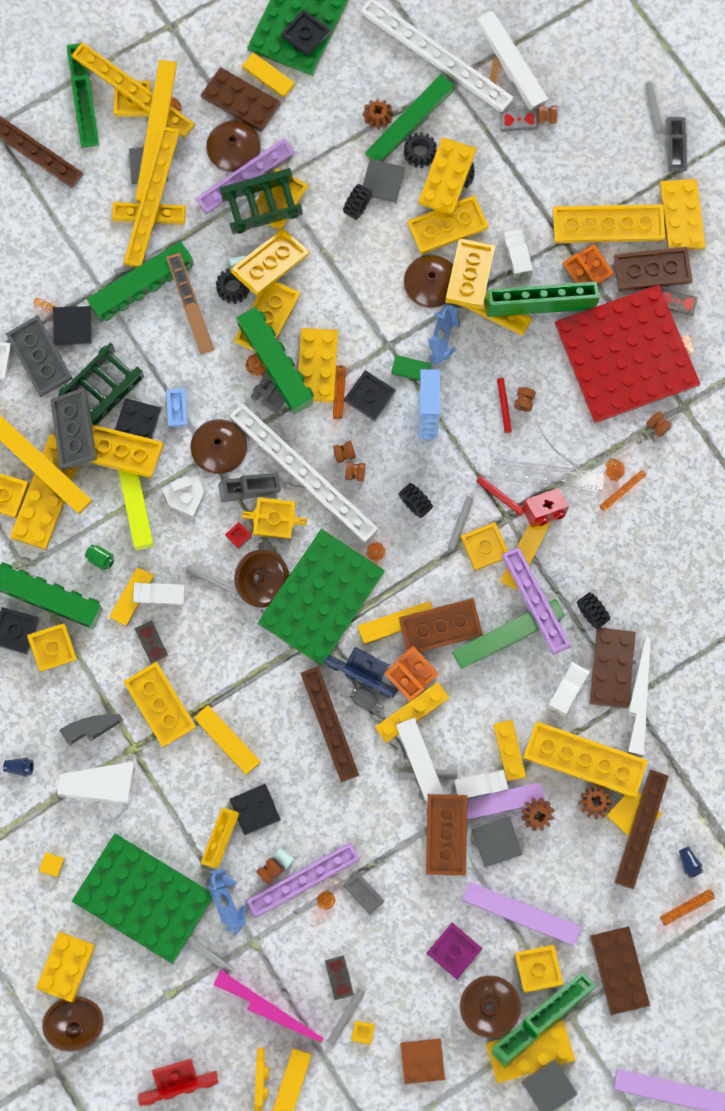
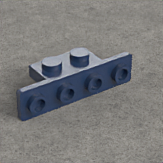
(364, 668)

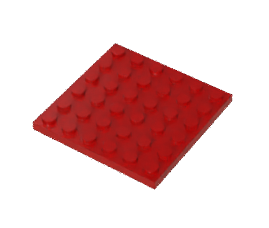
(627, 353)

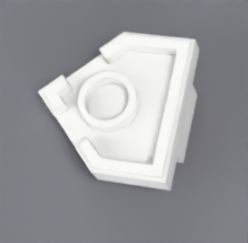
(185, 495)

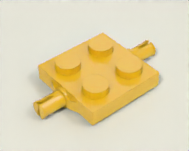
(274, 518)
(262, 1075)

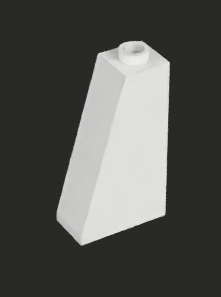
(99, 784)

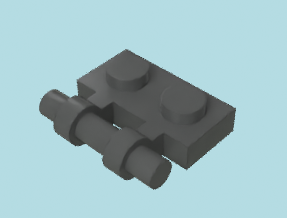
(272, 397)

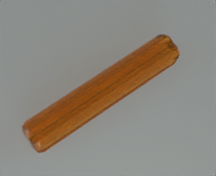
(339, 392)
(687, 907)

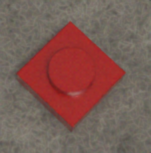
(238, 535)

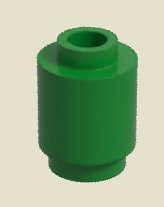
(99, 557)

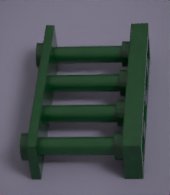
(253, 185)
(119, 390)

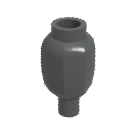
(365, 699)

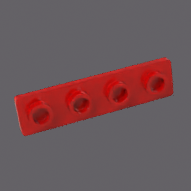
(176, 1080)

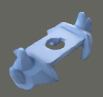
(445, 320)
(218, 886)

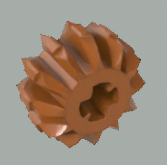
(378, 113)
(589, 803)
(530, 812)

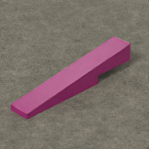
(263, 1007)

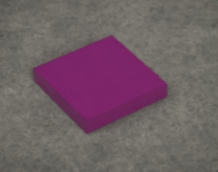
(454, 951)

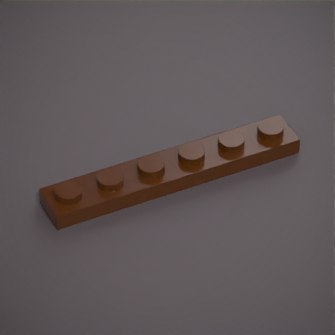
(39, 154)
(329, 724)
(641, 829)

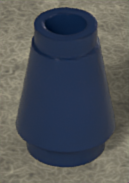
(19, 766)
(691, 864)

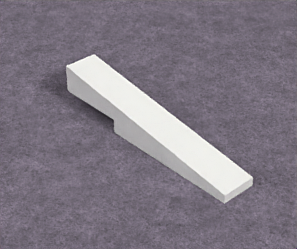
(512, 61)
(638, 703)

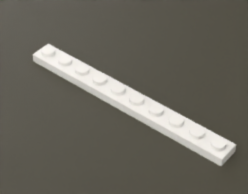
(437, 55)
(303, 473)

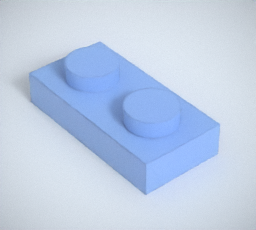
(176, 407)

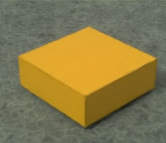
(51, 864)
(363, 1032)

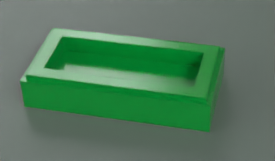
(409, 367)

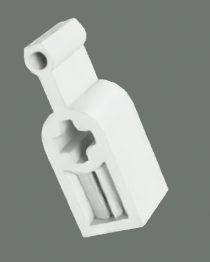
(518, 254)
(159, 593)
(568, 689)
(481, 784)

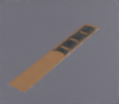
(190, 303)

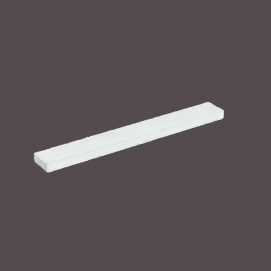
(420, 760)

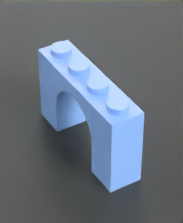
(429, 404)

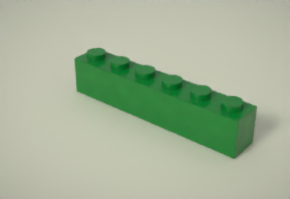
(137, 284)
(541, 299)
(274, 360)
(49, 597)

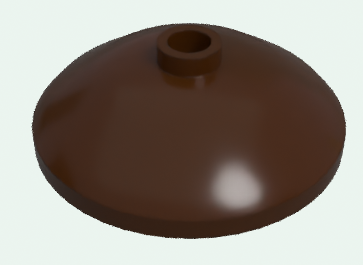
(232, 155)
(425, 290)
(221, 457)
(271, 573)
(504, 1001)
(66, 1017)

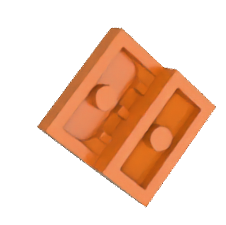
(588, 266)
(411, 673)

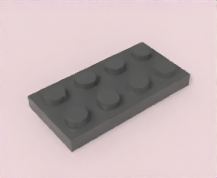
(39, 356)
(73, 429)

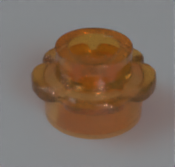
(376, 546)
(326, 900)

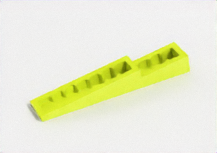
(136, 510)

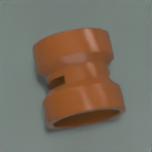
(543, 114)
(525, 398)
(659, 424)
(344, 452)
(355, 471)
(269, 871)

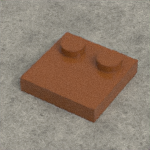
(422, 1061)

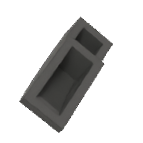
(676, 144)
(249, 487)
(90, 727)

